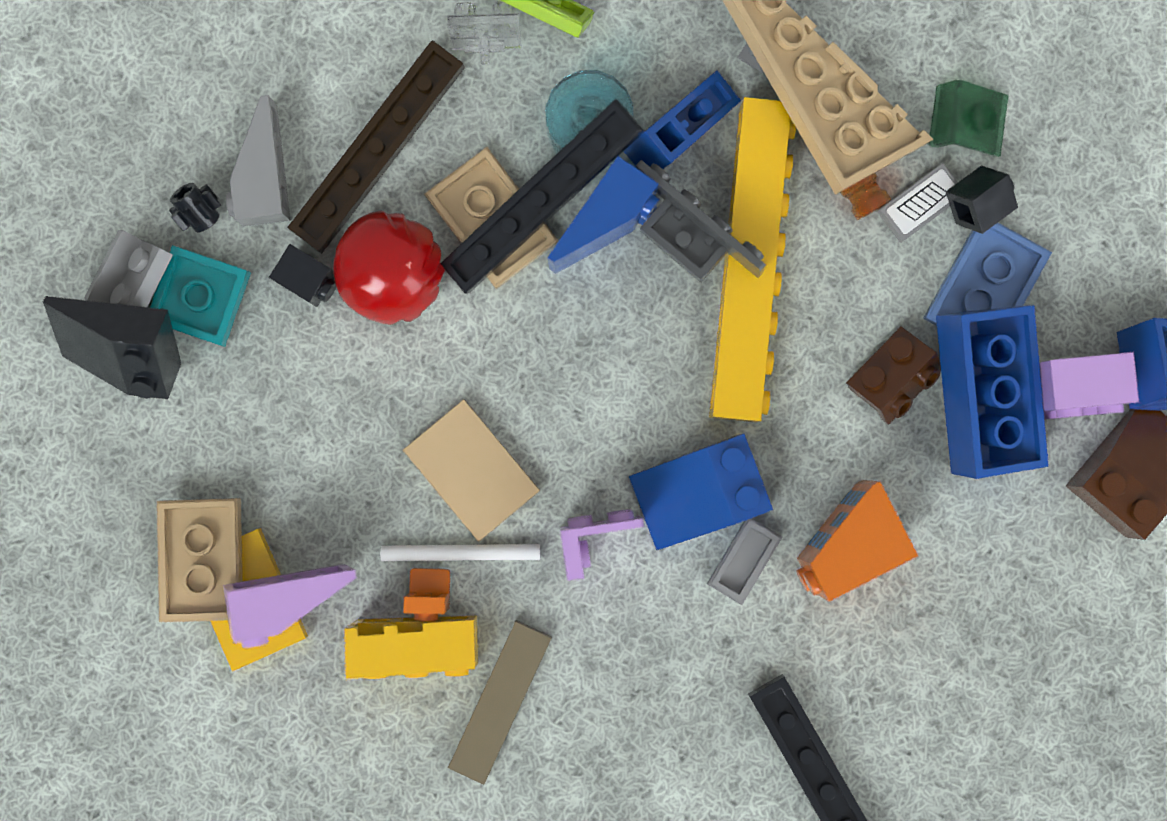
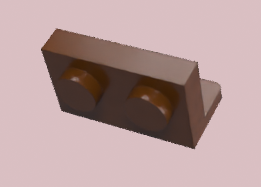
(896, 375)

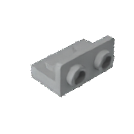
(128, 272)

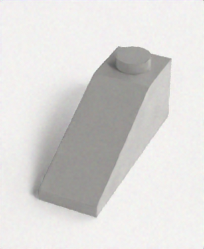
(259, 173)

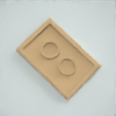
(472, 196)
(471, 470)
(197, 556)

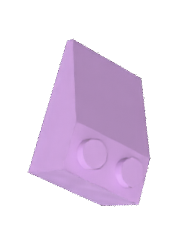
(274, 603)

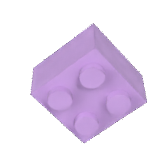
(1088, 385)

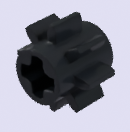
(194, 207)

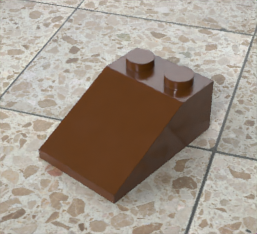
(1128, 474)

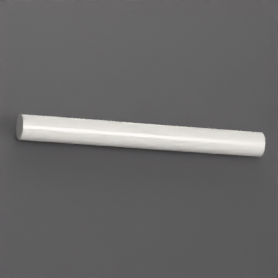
(460, 552)

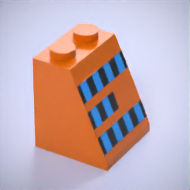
(855, 543)

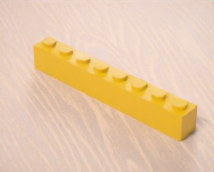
(747, 301)

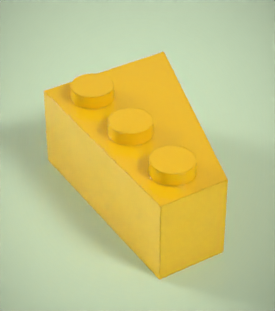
(410, 647)

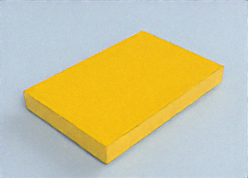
(256, 564)

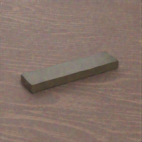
(499, 702)

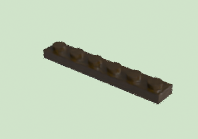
(376, 146)

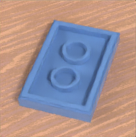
(990, 273)

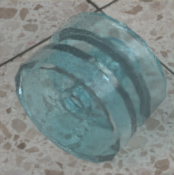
(579, 98)

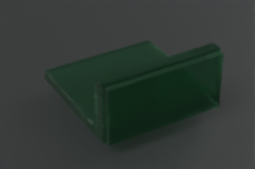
(968, 117)

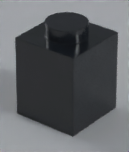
(982, 199)
(304, 276)

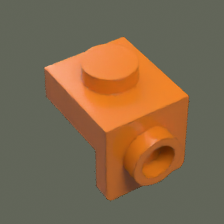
(428, 593)

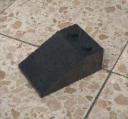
(118, 343)

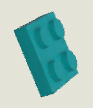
(201, 295)

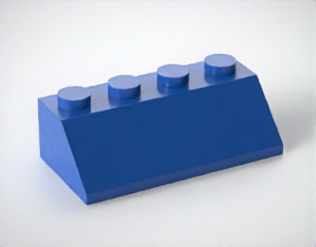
(992, 391)

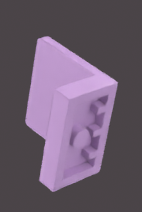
(576, 552)

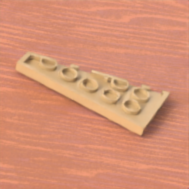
(825, 94)

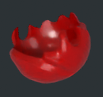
(388, 267)

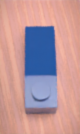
(684, 123)

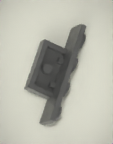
(690, 234)

